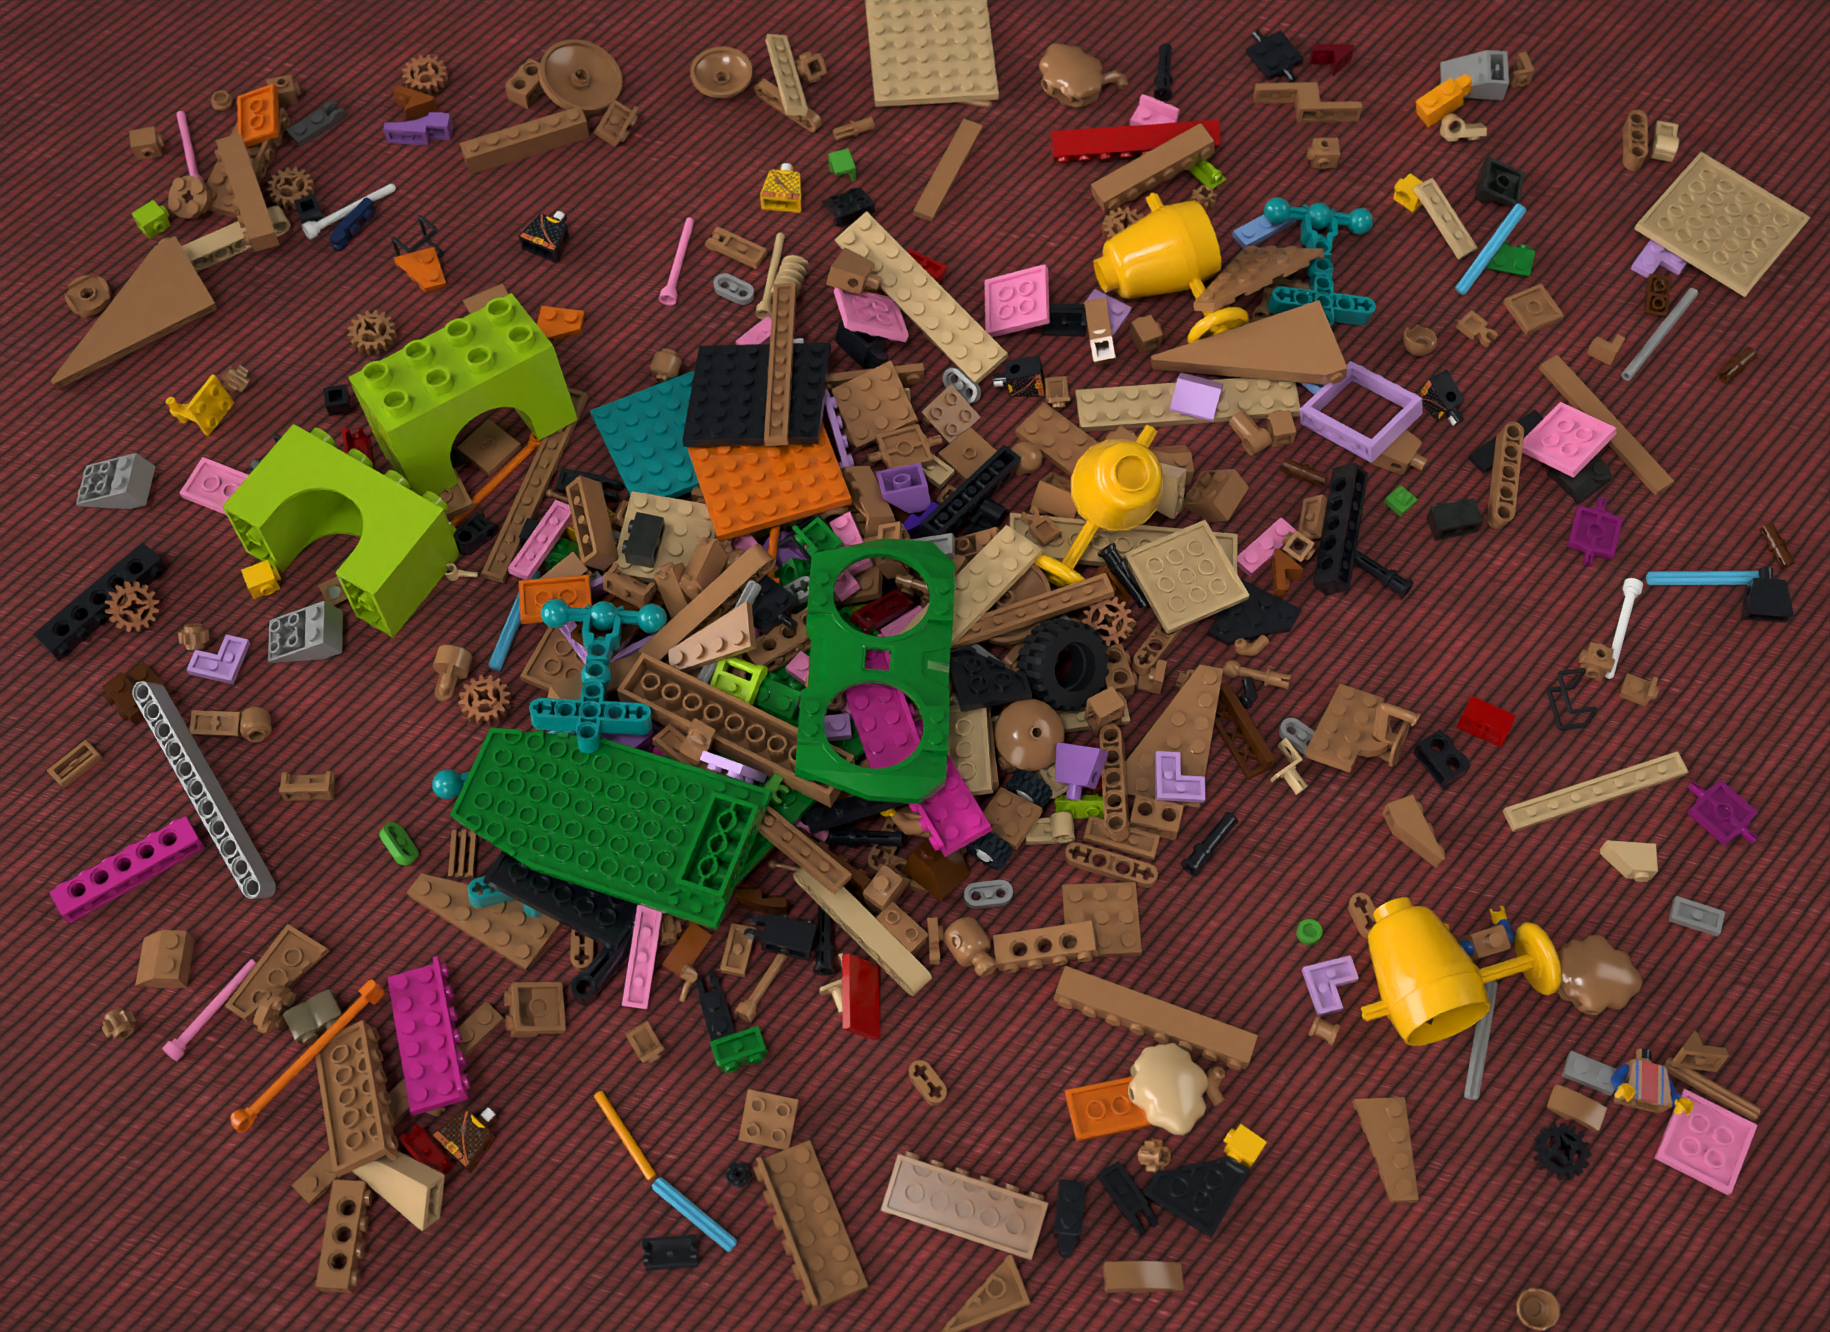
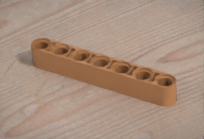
(710, 602)

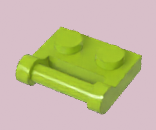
(737, 686)

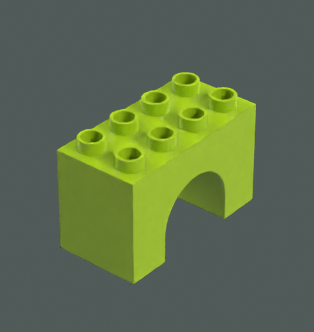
(448, 378)
(317, 491)

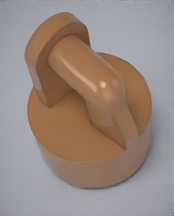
(452, 664)

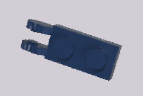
(352, 224)

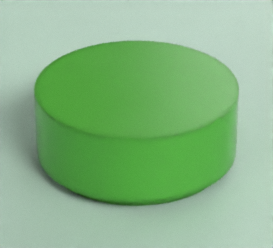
(1309, 932)

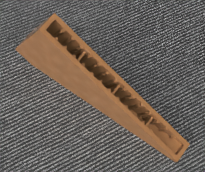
(153, 303)
(1281, 348)

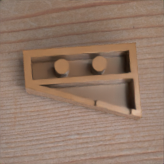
(867, 502)

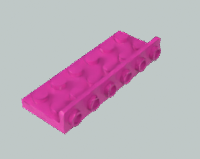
(882, 717)
(951, 813)
(428, 1038)

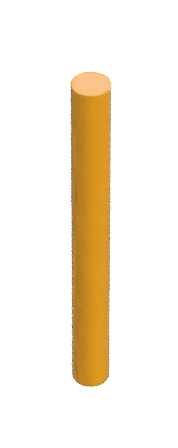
(625, 1136)

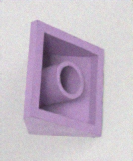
(1196, 397)

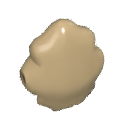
(1168, 1088)

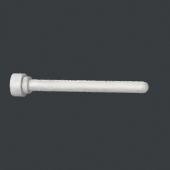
(312, 228)
(1631, 589)

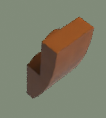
(687, 948)

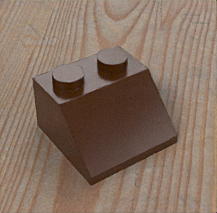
(934, 871)

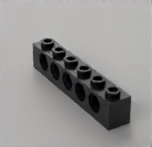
(970, 495)
(1340, 529)
(87, 603)

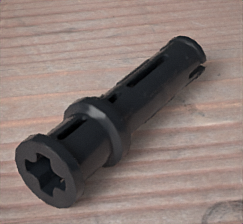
(1163, 79)
(1118, 566)
(1388, 578)
(854, 837)
(1204, 851)
(824, 947)

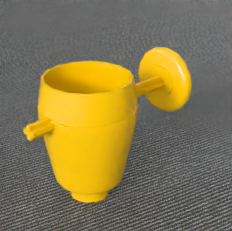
(1168, 254)
(1113, 490)
(1430, 975)

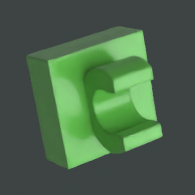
(1400, 501)
(773, 785)

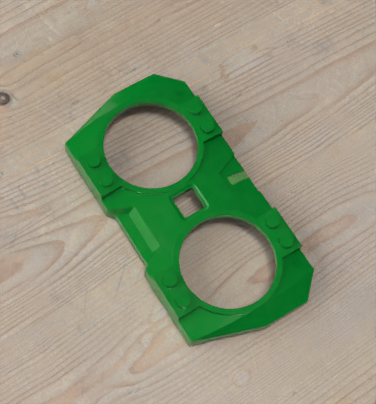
(916, 668)

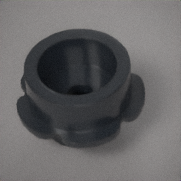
(739, 1181)

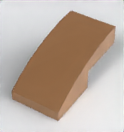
(1576, 1106)

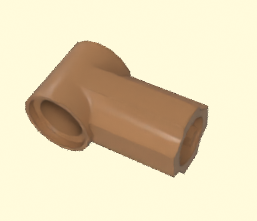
(1253, 438)

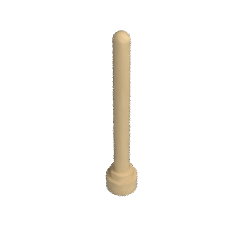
(764, 308)

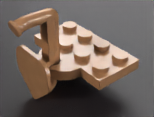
(1358, 726)

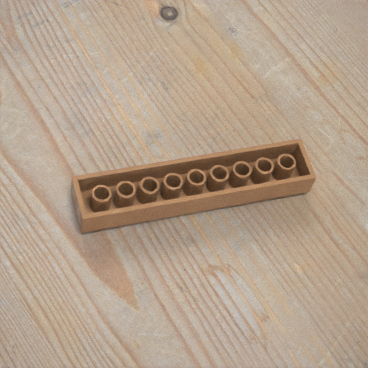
(741, 729)

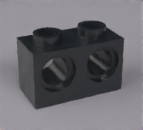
(1437, 762)

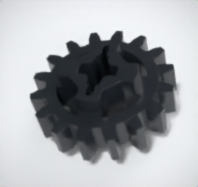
(1563, 1162)

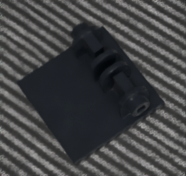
(847, 205)

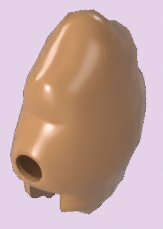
(1071, 75)
(1596, 975)

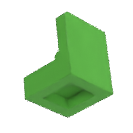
(841, 162)

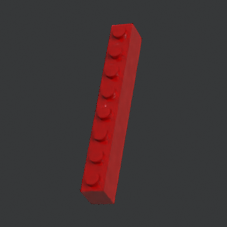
(1121, 140)

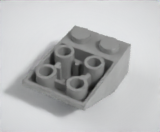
(1487, 72)
(116, 483)
(306, 634)

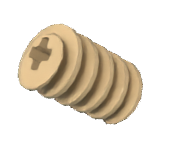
(792, 271)

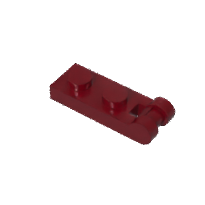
(881, 611)

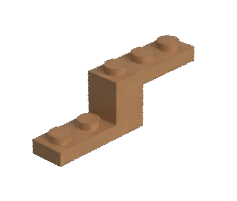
(1307, 102)

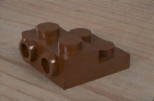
(120, 689)

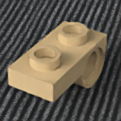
(1471, 131)
(1665, 141)
(1052, 830)

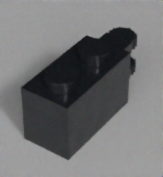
(861, 347)
(784, 935)
(1068, 1215)

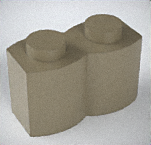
(313, 1017)

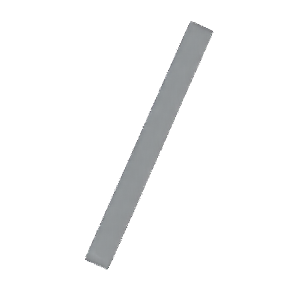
(204, 790)

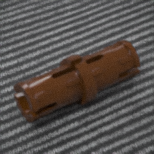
(1737, 364)
(1303, 472)
(1777, 545)

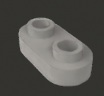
(735, 289)
(963, 384)
(1301, 733)
(987, 892)

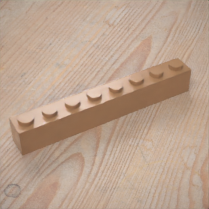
(1155, 1018)

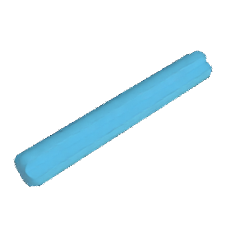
(694, 1214)

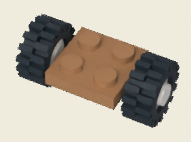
(1011, 818)

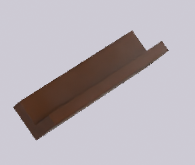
(1247, 731)

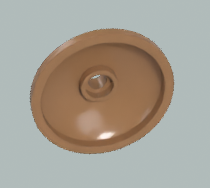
(721, 72)
(1015, 735)

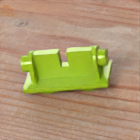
(1207, 174)
(1088, 806)

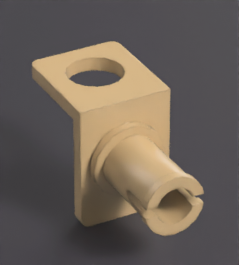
(1289, 773)
(835, 989)

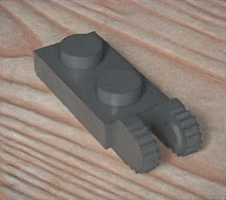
(316, 123)

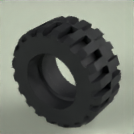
(1087, 663)

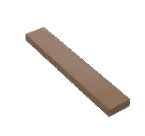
(947, 170)

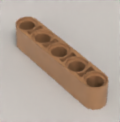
(1499, 482)
(1115, 792)

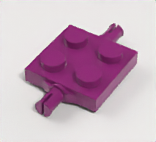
(1595, 532)
(1722, 812)

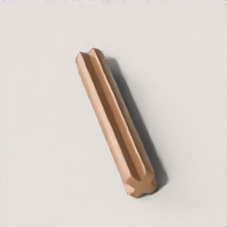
(1714, 1090)

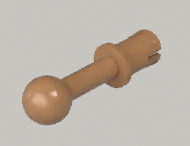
(1233, 669)

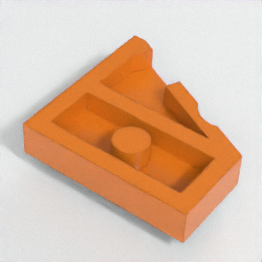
(423, 268)
(560, 322)

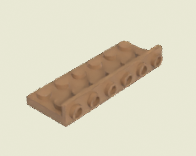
(259, 156)
(355, 1099)
(965, 1205)
(810, 1225)

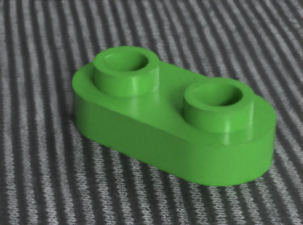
(398, 844)

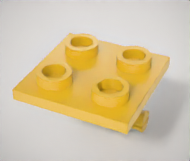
(205, 408)

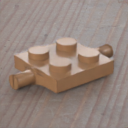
(904, 447)

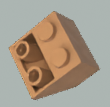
(1216, 494)

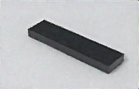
(1484, 456)

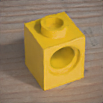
(1405, 194)

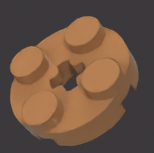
(178, 195)
(88, 306)
(270, 1012)

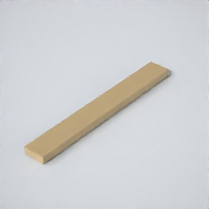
(1595, 791)

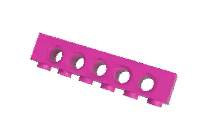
(122, 881)

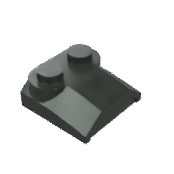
(1499, 183)
(1586, 482)

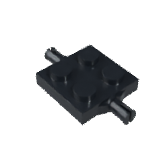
(1274, 55)
(773, 606)

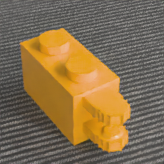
(1443, 99)

